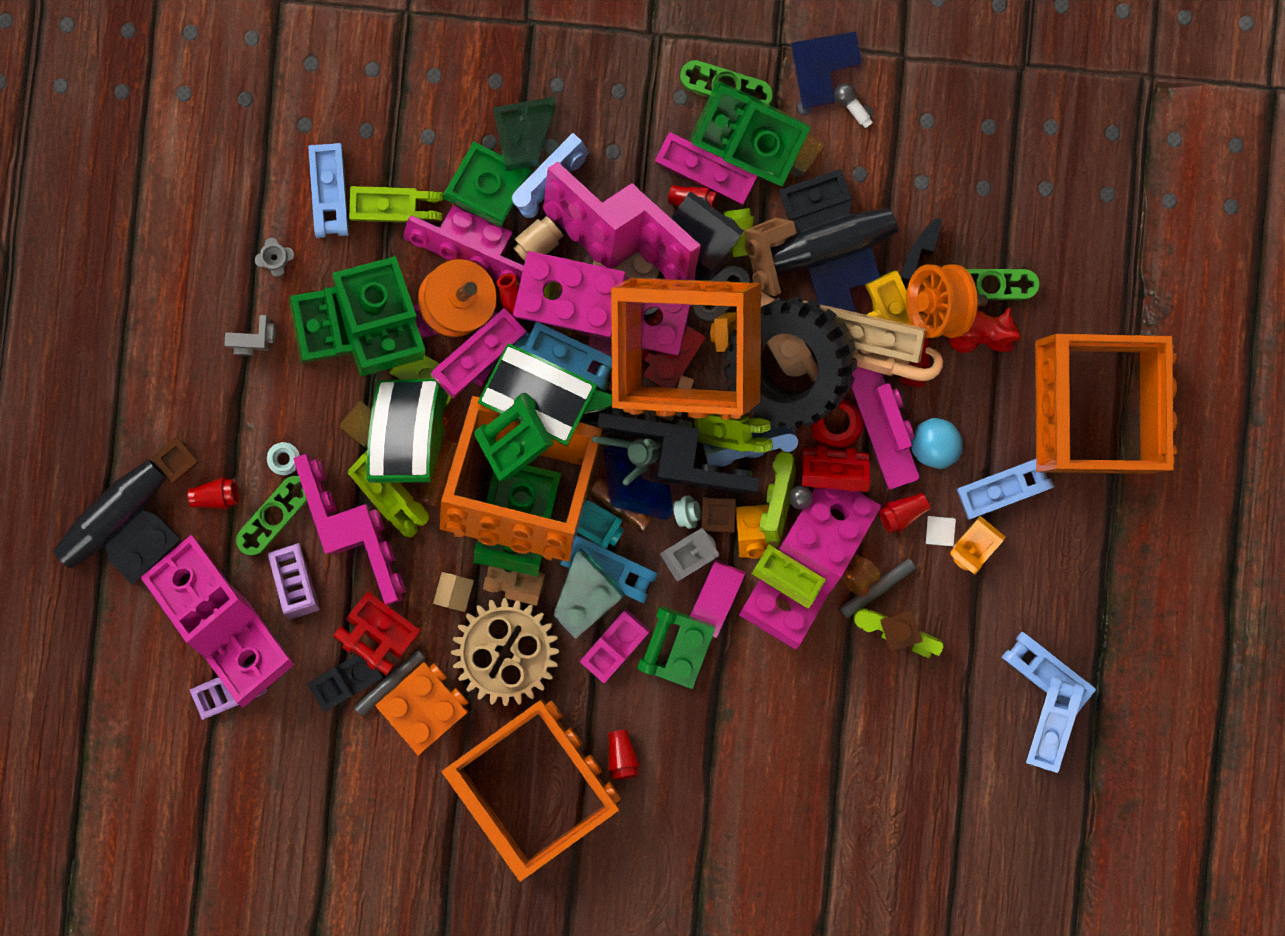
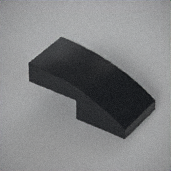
(924, 244)
(343, 682)

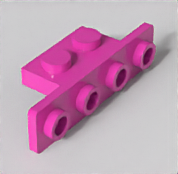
(465, 238)
(885, 426)

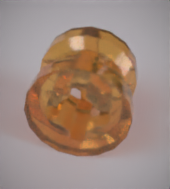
(860, 576)

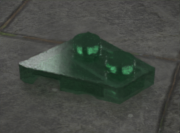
(523, 131)
(585, 595)

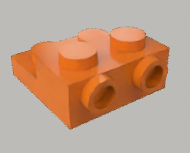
(423, 707)

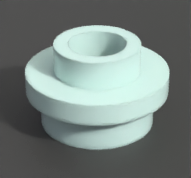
(274, 453)
(687, 512)

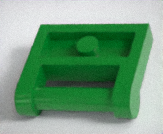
(520, 444)
(687, 650)

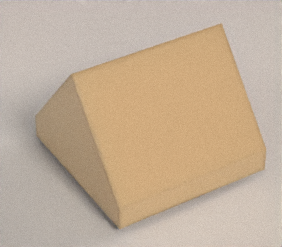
(453, 592)

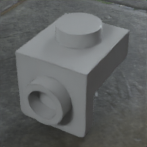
(244, 344)
(690, 554)

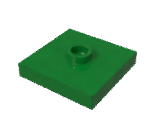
(484, 185)

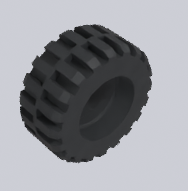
(832, 354)

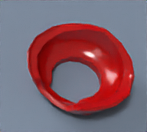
(845, 439)

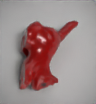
(992, 331)

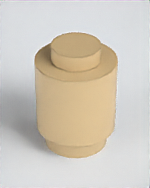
(538, 237)

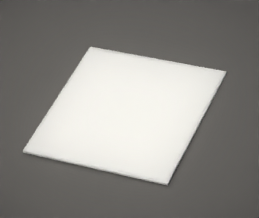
(940, 531)

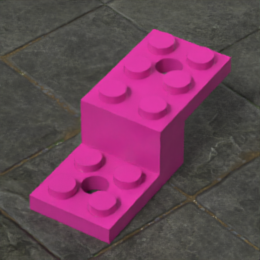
(619, 226)
(587, 302)
(349, 528)
(821, 546)
(217, 621)

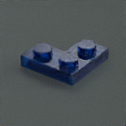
(816, 59)
(834, 279)
(640, 494)

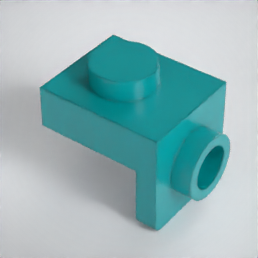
(599, 525)

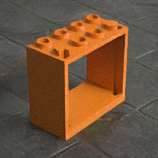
(627, 350)
(1156, 403)
(510, 527)
(490, 822)

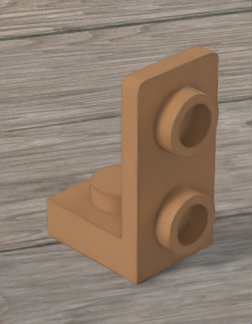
(757, 247)

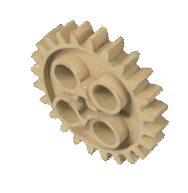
(478, 637)

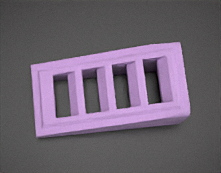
(301, 608)
(202, 702)

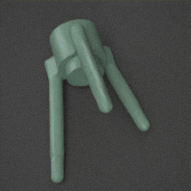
(640, 452)

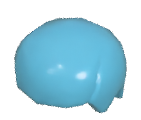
(937, 443)

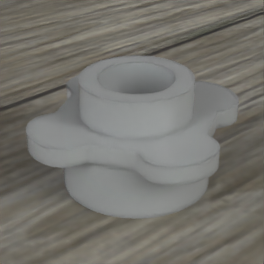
(283, 256)

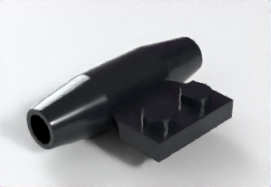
(825, 224)
(121, 525)

